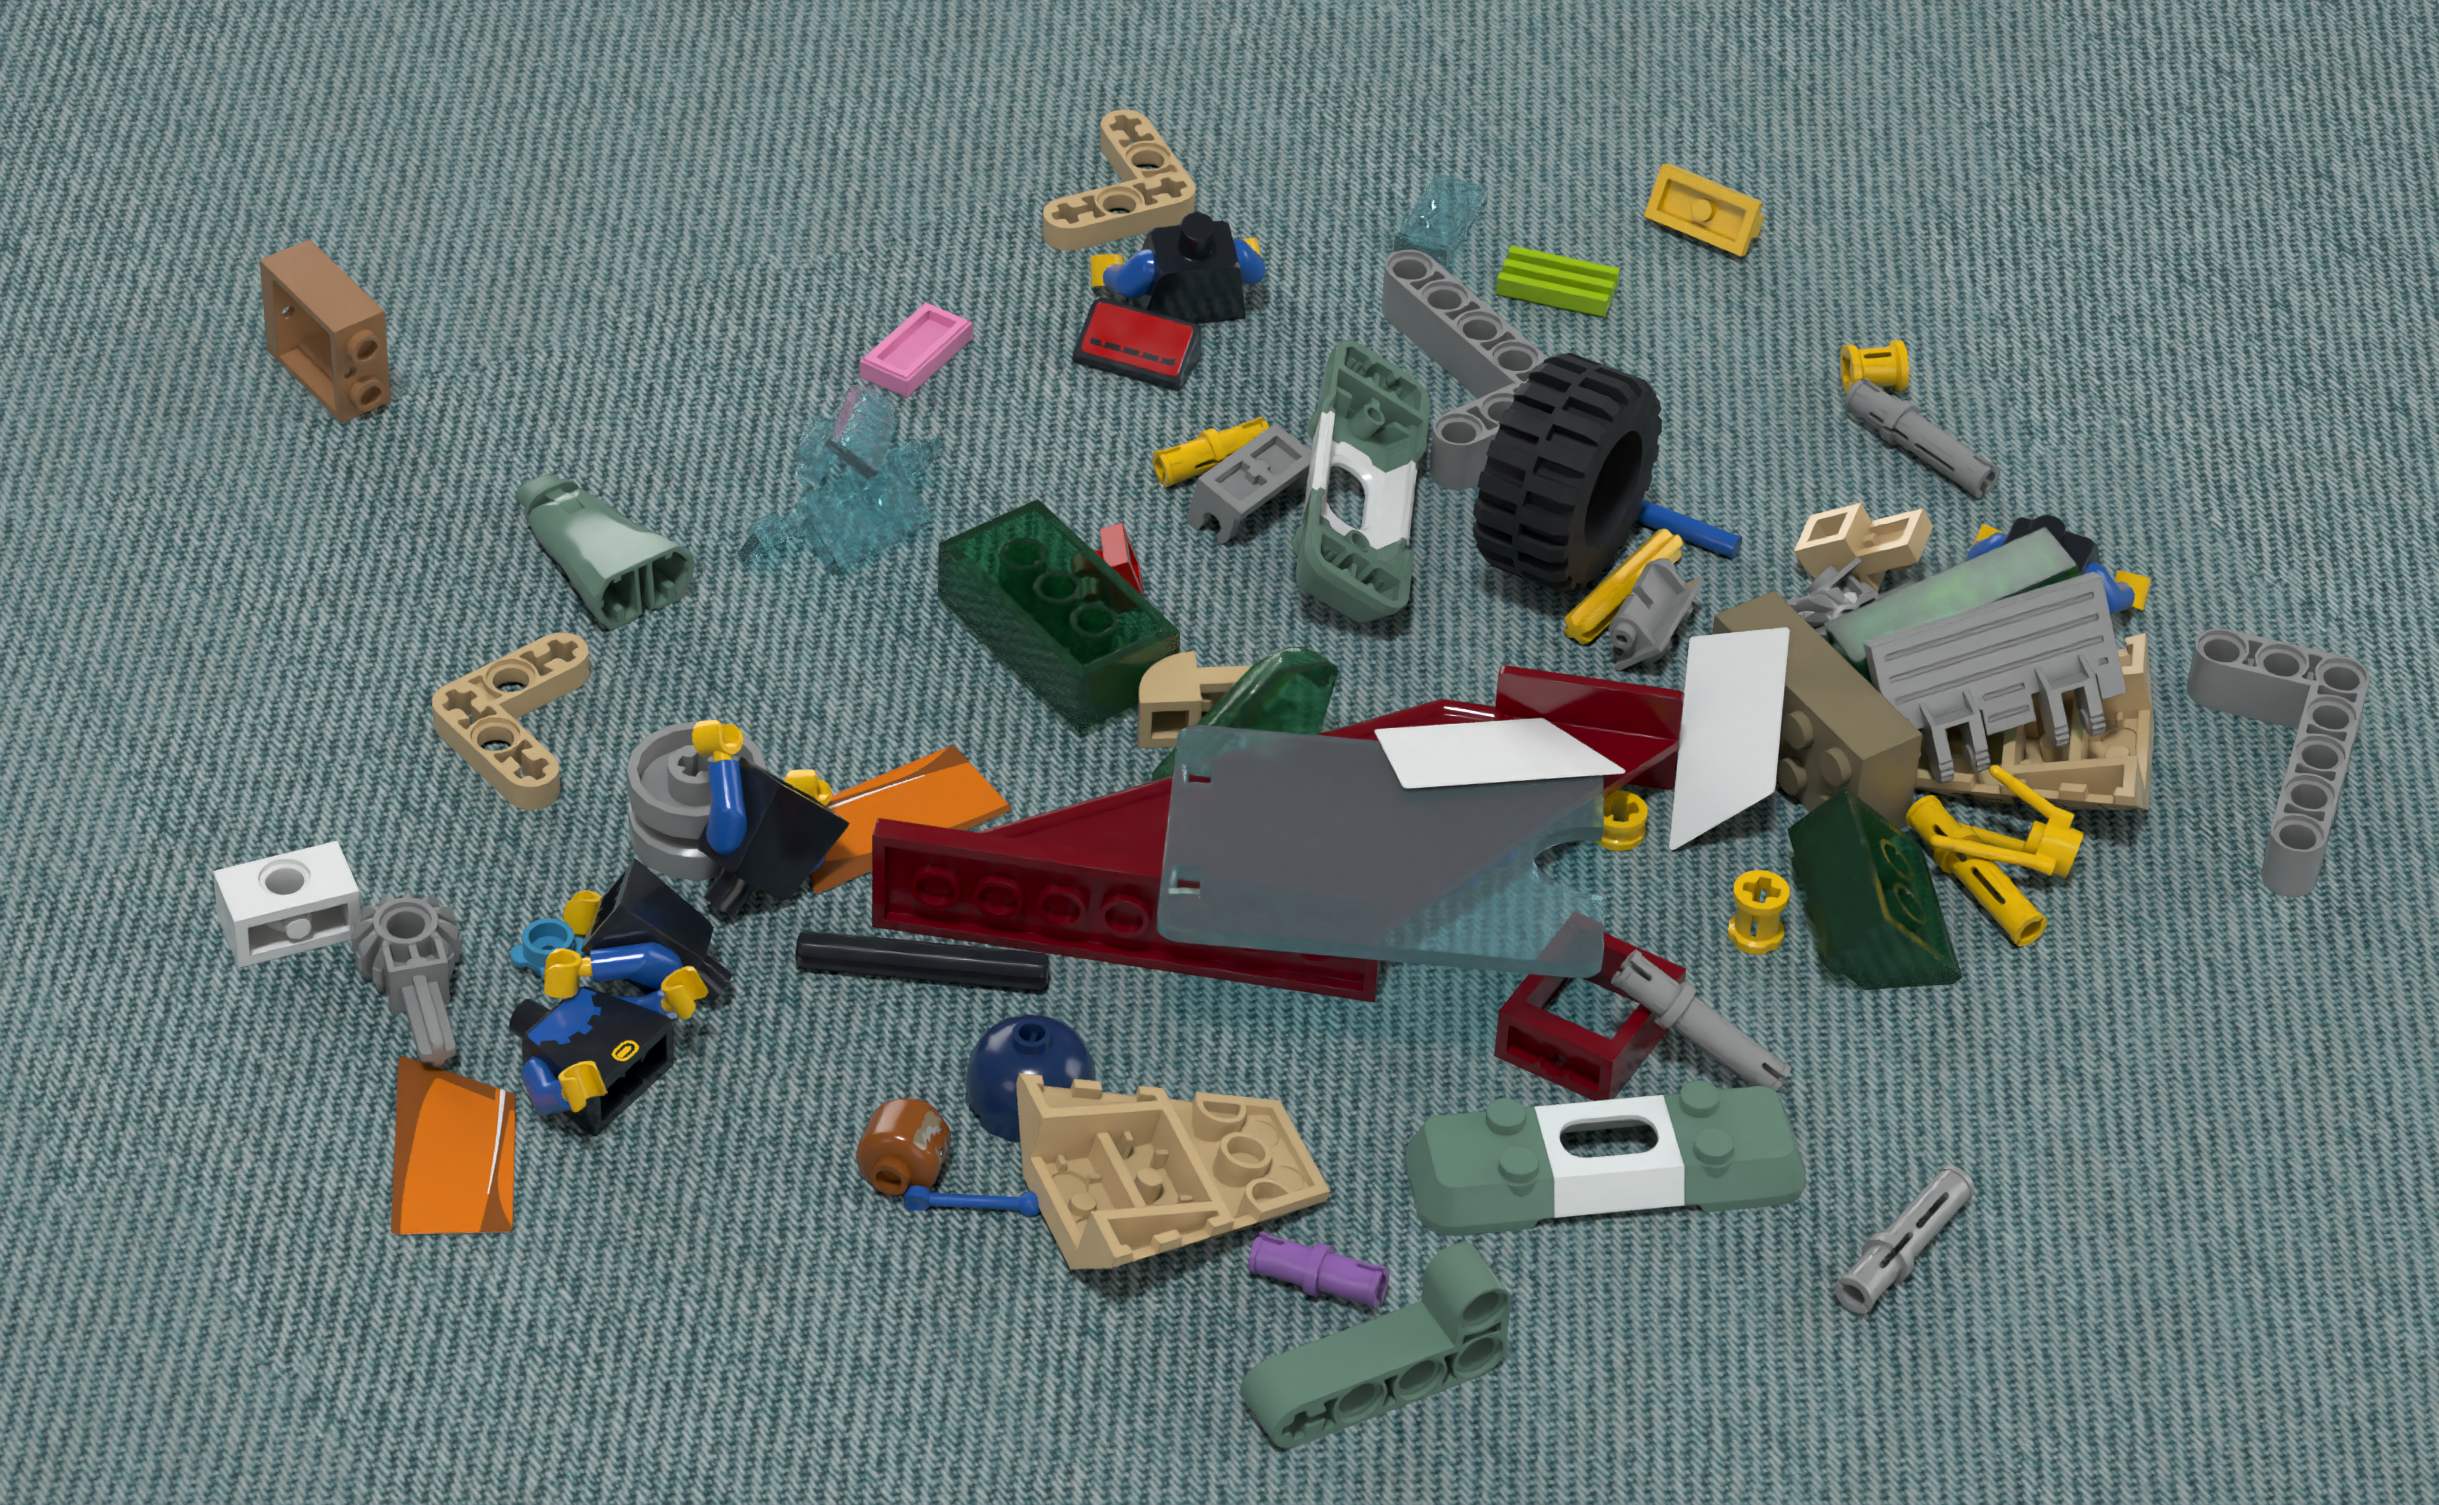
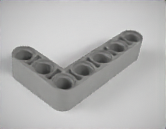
(1467, 343)
(2298, 690)

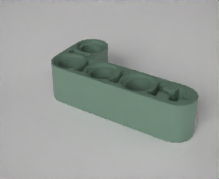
(1389, 1360)

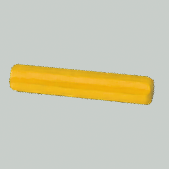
(1604, 602)

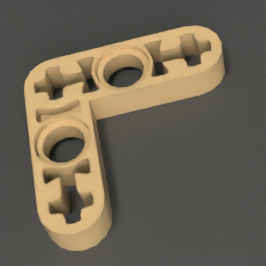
(1152, 195)
(549, 670)

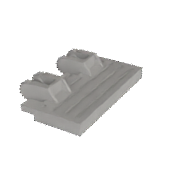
(1991, 658)

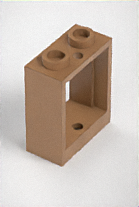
(331, 333)

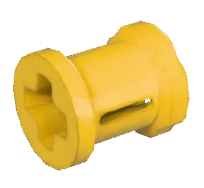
(1881, 365)
(1767, 914)

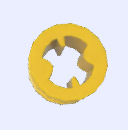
(1626, 834)

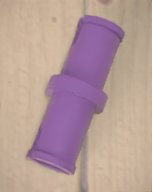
(1318, 1270)

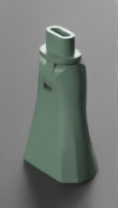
(604, 552)

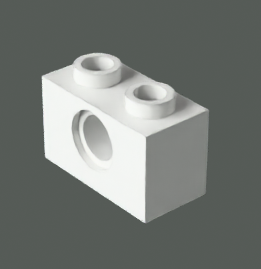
(287, 903)

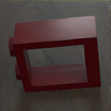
(1593, 1063)

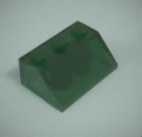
(1871, 898)

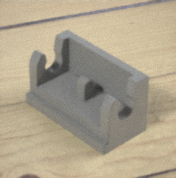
(1249, 480)

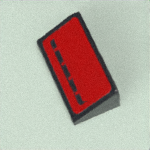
(1138, 343)

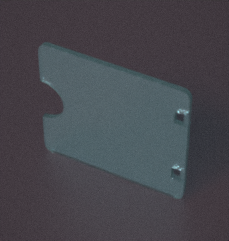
(1331, 857)

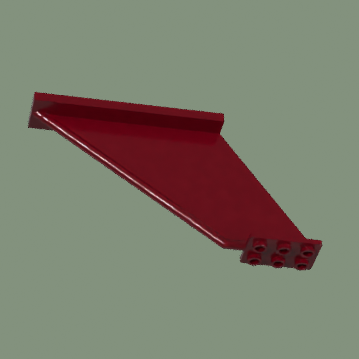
(1092, 871)

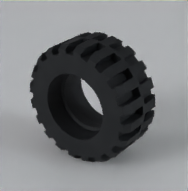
(1567, 472)

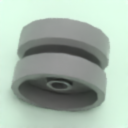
(673, 801)

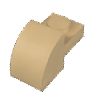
(1849, 533)
(1178, 696)

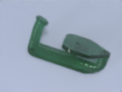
(1276, 694)

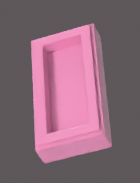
(916, 349)

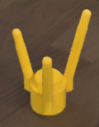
(2047, 848)

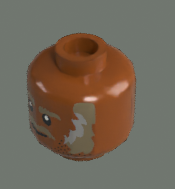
(903, 1143)

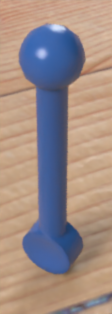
(919, 1199)

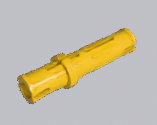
(2017, 914)

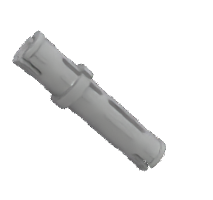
(1905, 426)
(1680, 1009)
(1867, 1278)

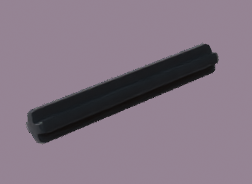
(922, 960)

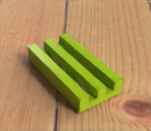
(1558, 281)

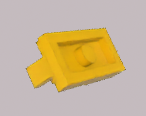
(1704, 209)

